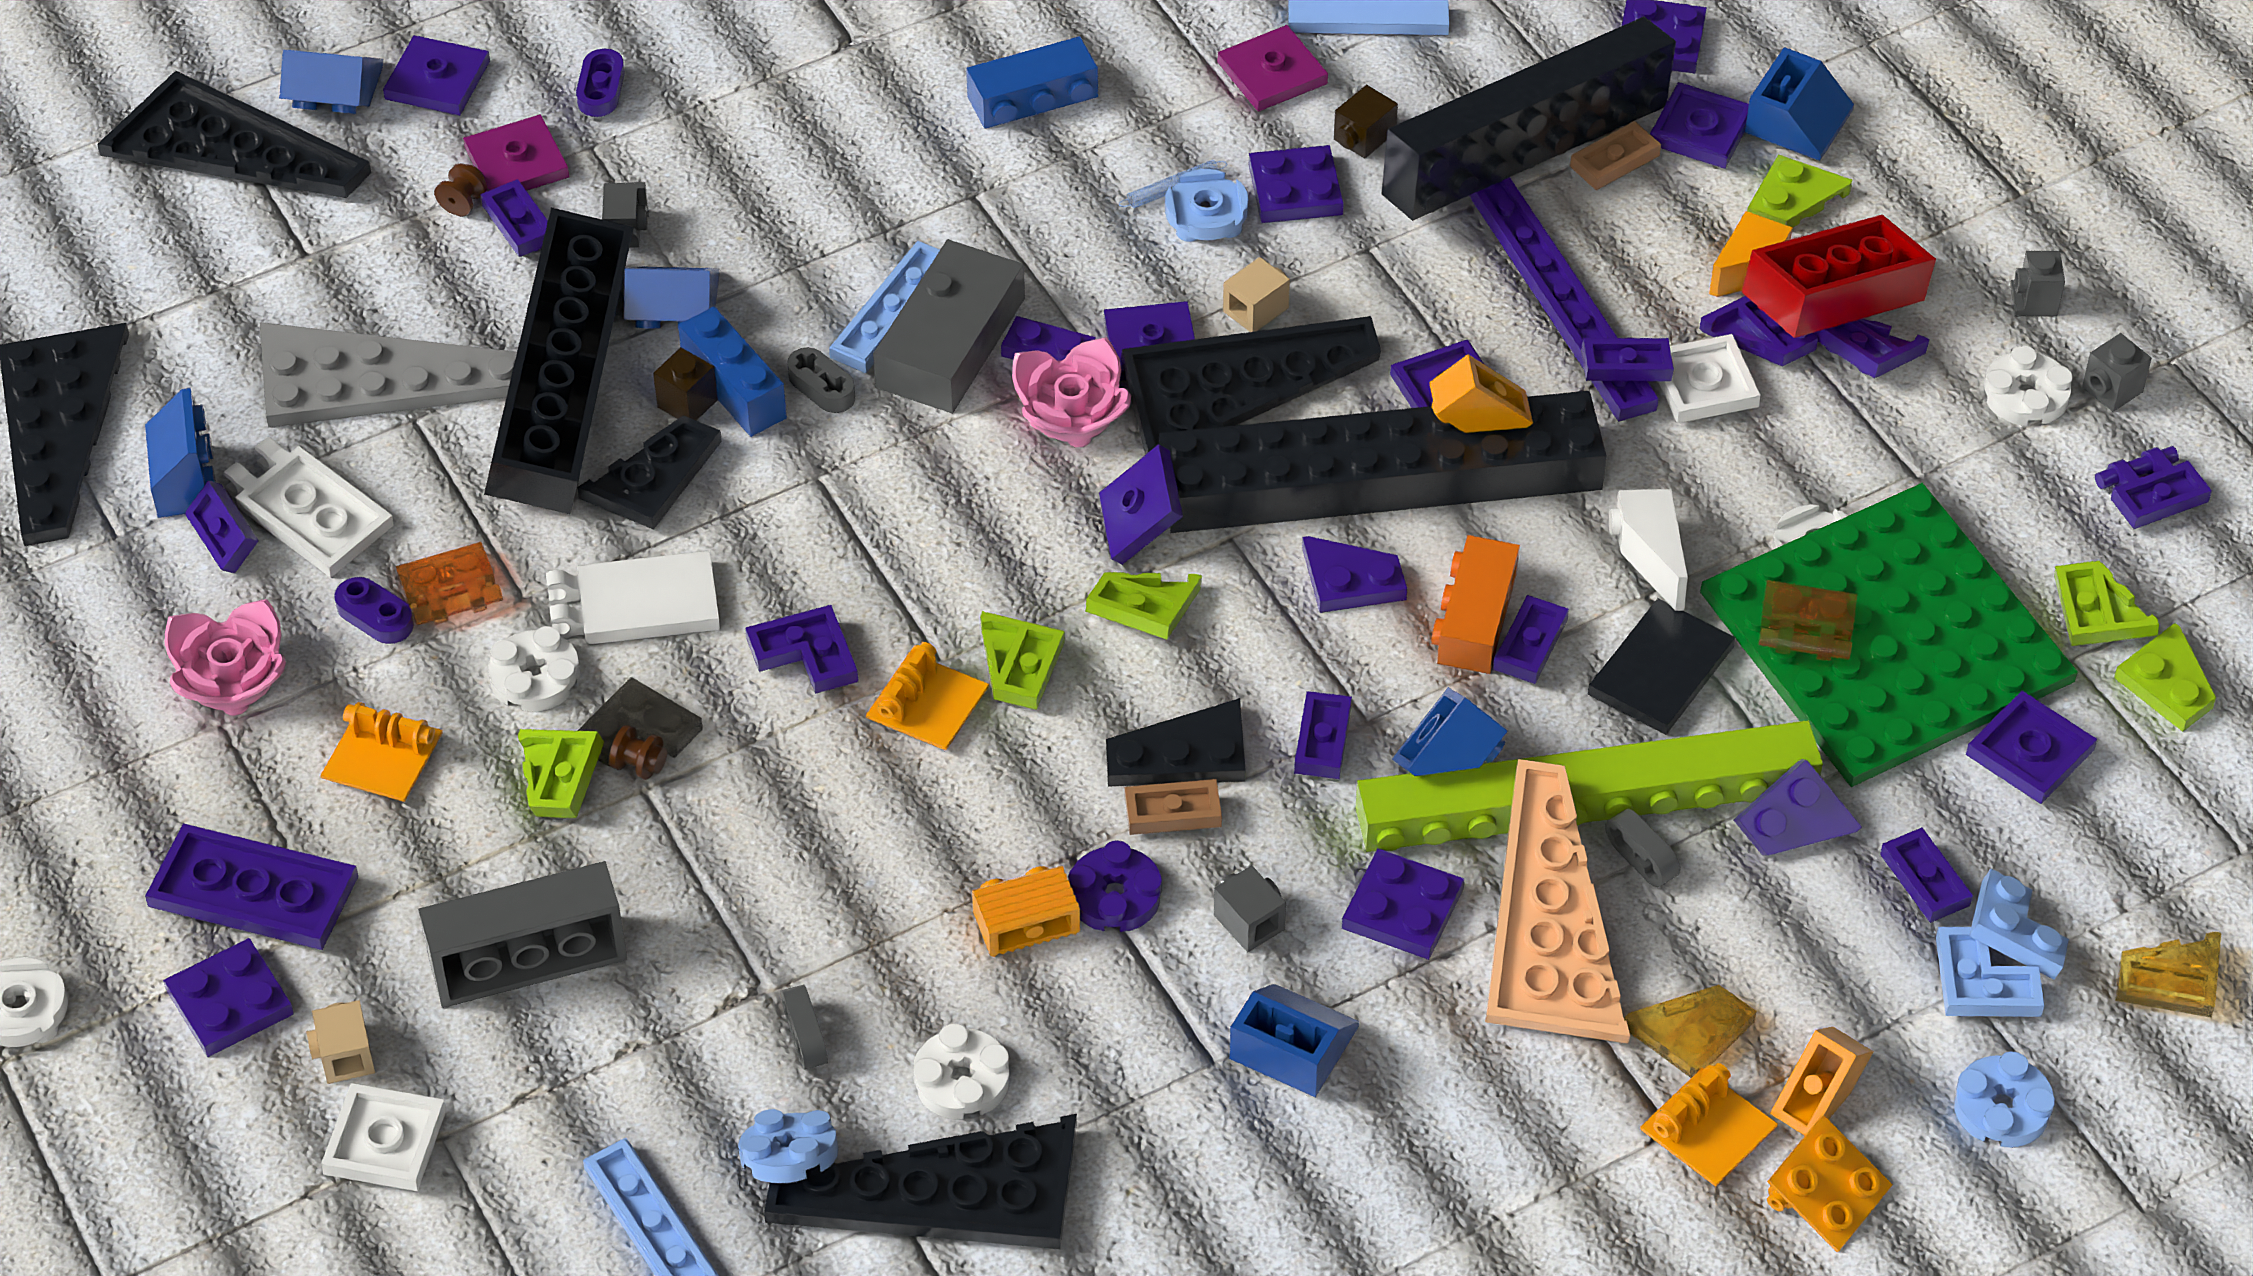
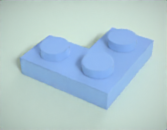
(2004, 926)
(1980, 989)

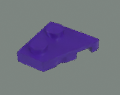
(1757, 332)
(1871, 346)
(1352, 575)
(1795, 813)

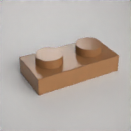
(1615, 155)
(1173, 807)

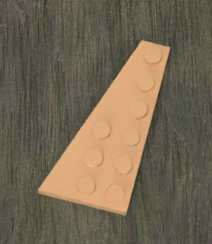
(1550, 935)

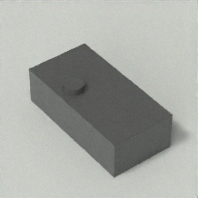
(949, 326)
(523, 934)

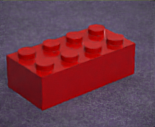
(1838, 275)

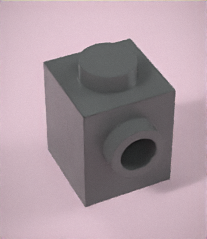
(2116, 372)
(1249, 907)

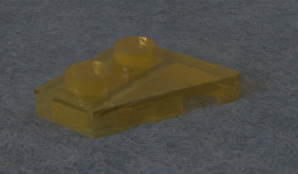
(2172, 976)
(1693, 1027)

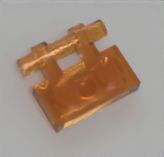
(449, 584)
(1811, 612)

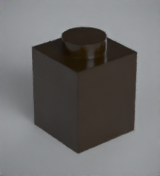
(1364, 121)
(685, 385)

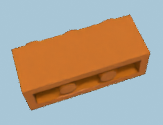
(1476, 604)

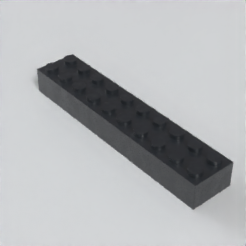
(1379, 464)

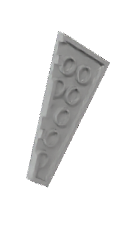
(348, 374)

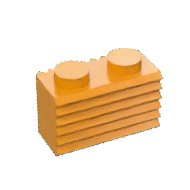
(1026, 910)

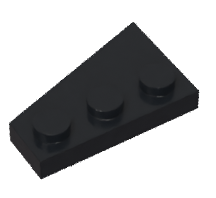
(656, 475)
(1181, 749)

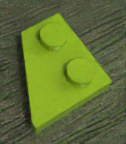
(1796, 191)
(1143, 600)
(2098, 606)
(1019, 658)
(2169, 678)
(558, 769)

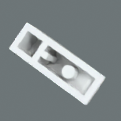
(1652, 540)

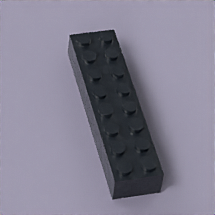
(1527, 118)
(559, 362)

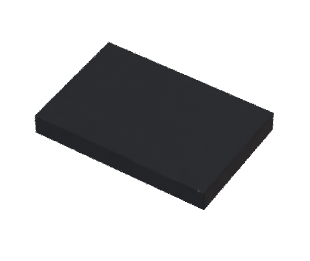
(1661, 666)

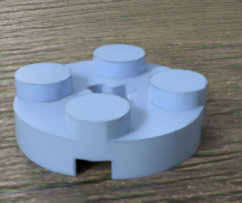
(1201, 223)
(2011, 1077)
(788, 1144)

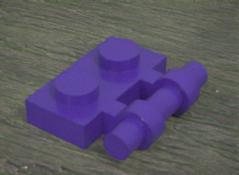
(2160, 493)

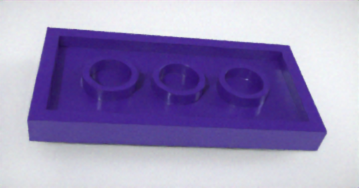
(252, 886)

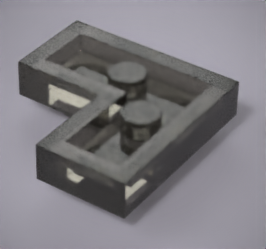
(647, 712)

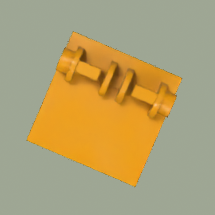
(927, 698)
(381, 752)
(1709, 1124)
(1828, 1184)

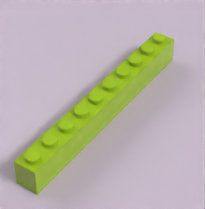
(1602, 782)

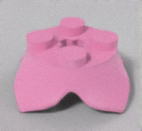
(1074, 395)
(226, 661)

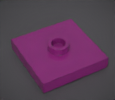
(1272, 68)
(519, 152)

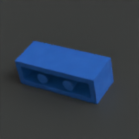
(1032, 82)
(742, 378)

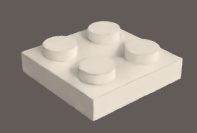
(1709, 380)
(383, 1137)

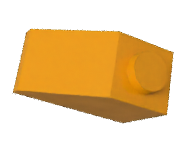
(1732, 263)
(1479, 398)
(1821, 1079)

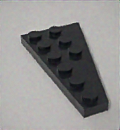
(214, 134)
(1240, 374)
(54, 417)
(952, 1188)

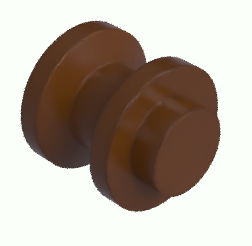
(464, 184)
(646, 755)

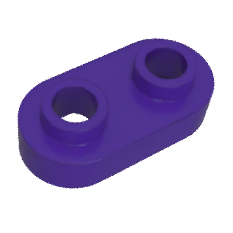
(600, 82)
(365, 607)

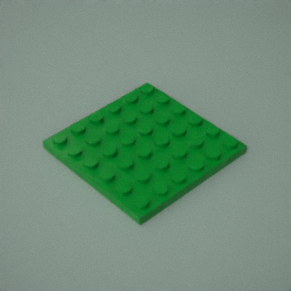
(1931, 637)

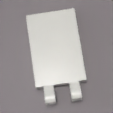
(308, 506)
(635, 598)

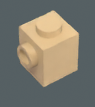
(1256, 295)
(341, 1041)

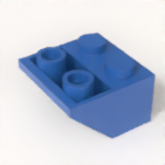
(1798, 105)
(178, 454)
(1290, 1037)

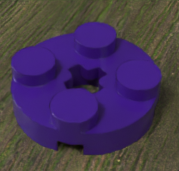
(1119, 865)

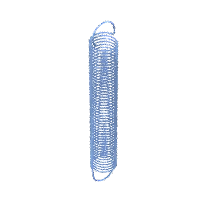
(1178, 174)

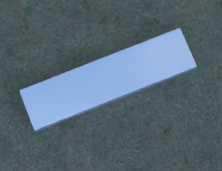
(1369, 16)
(866, 330)
(646, 1212)

